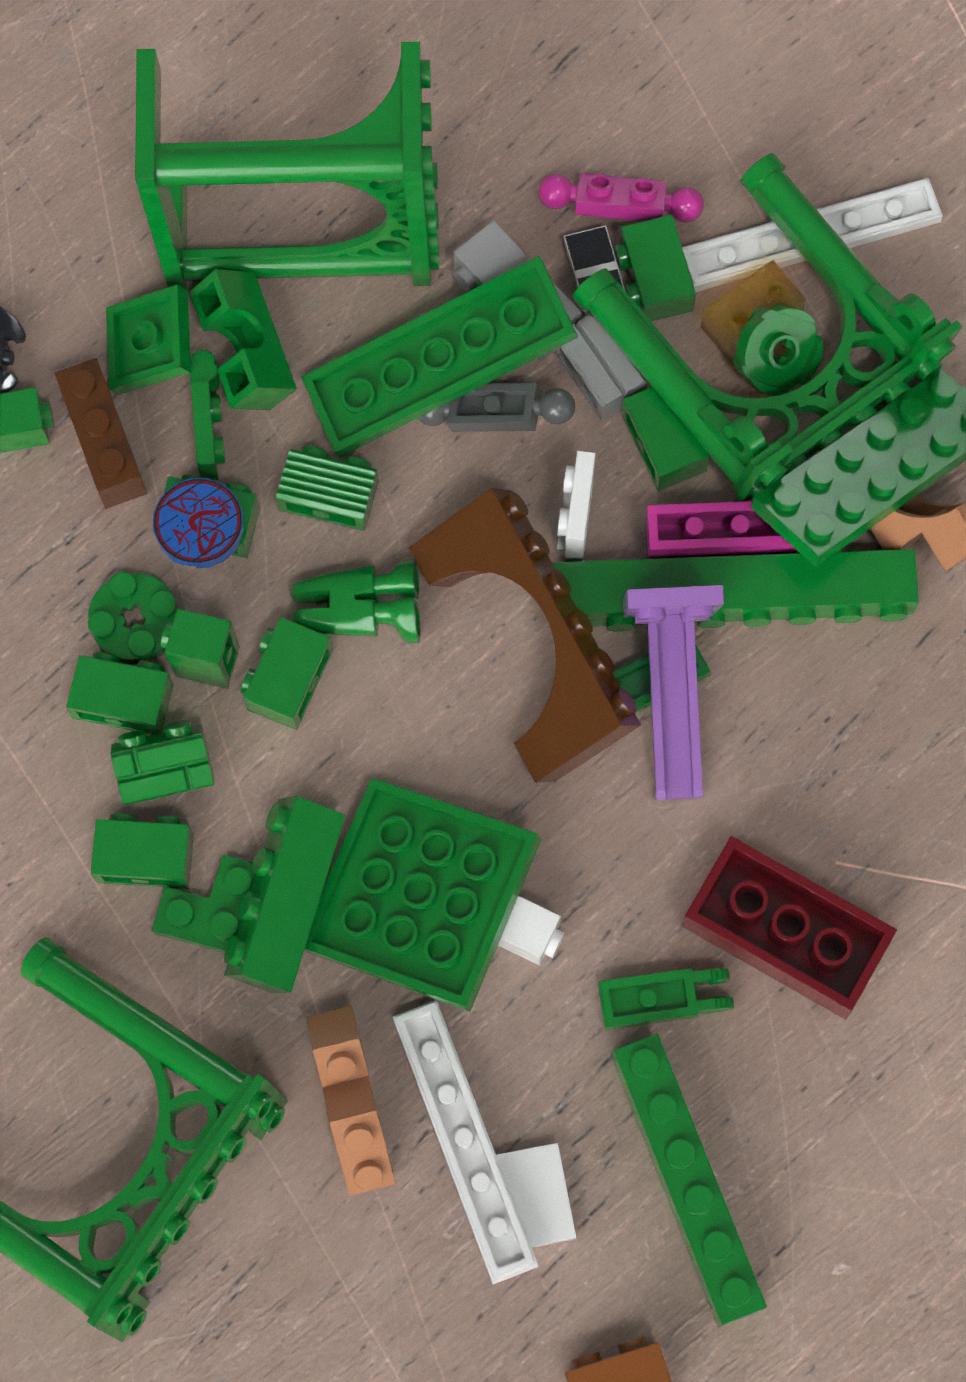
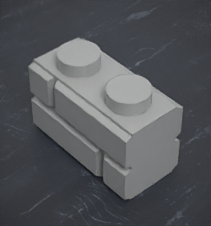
(600, 368)

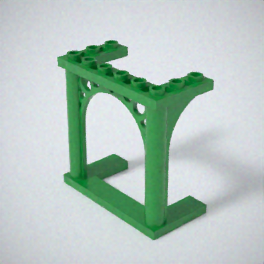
(378, 148)

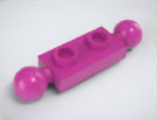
(620, 197)

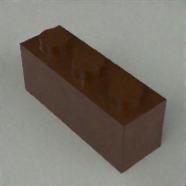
(100, 433)

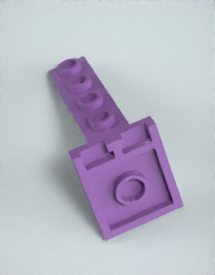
(673, 680)

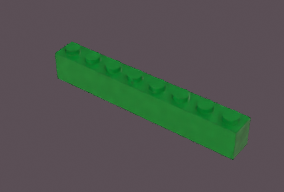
(756, 586)

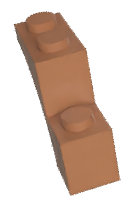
(938, 522)
(350, 1100)

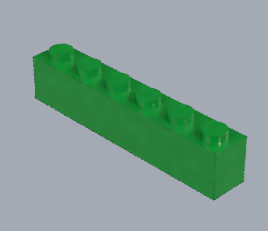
(688, 1181)

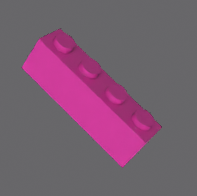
(710, 531)

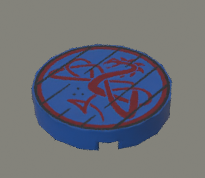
(198, 523)

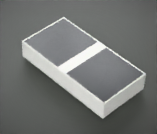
(589, 253)

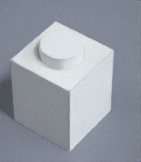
(532, 932)

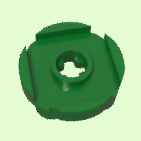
(759, 338)
(124, 594)

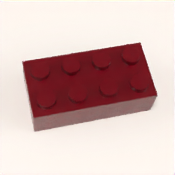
(788, 927)

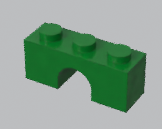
(236, 308)

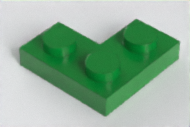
(206, 920)

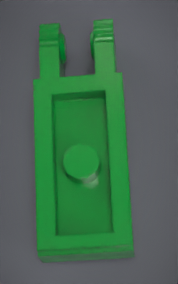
(206, 412)
(660, 997)

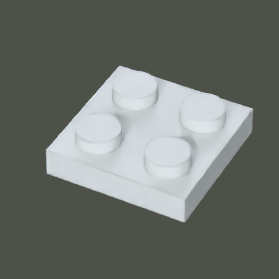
(577, 497)

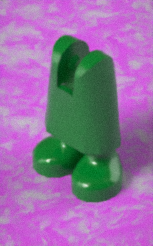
(354, 601)

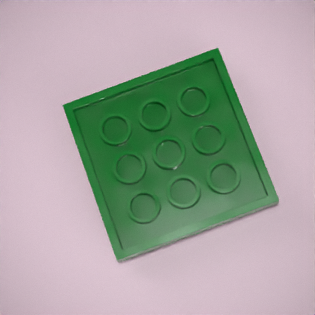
(421, 893)

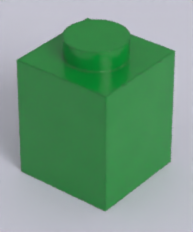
(24, 420)

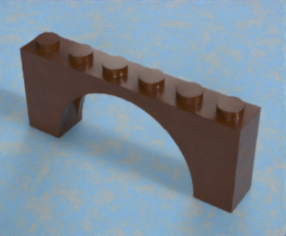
(586, 702)

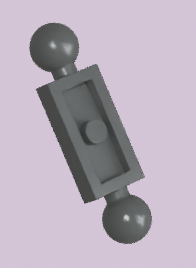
(503, 408)

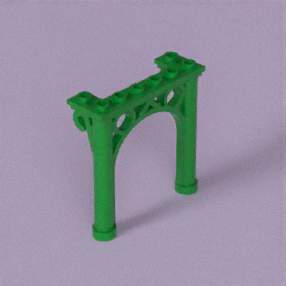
(737, 446)
(249, 1106)

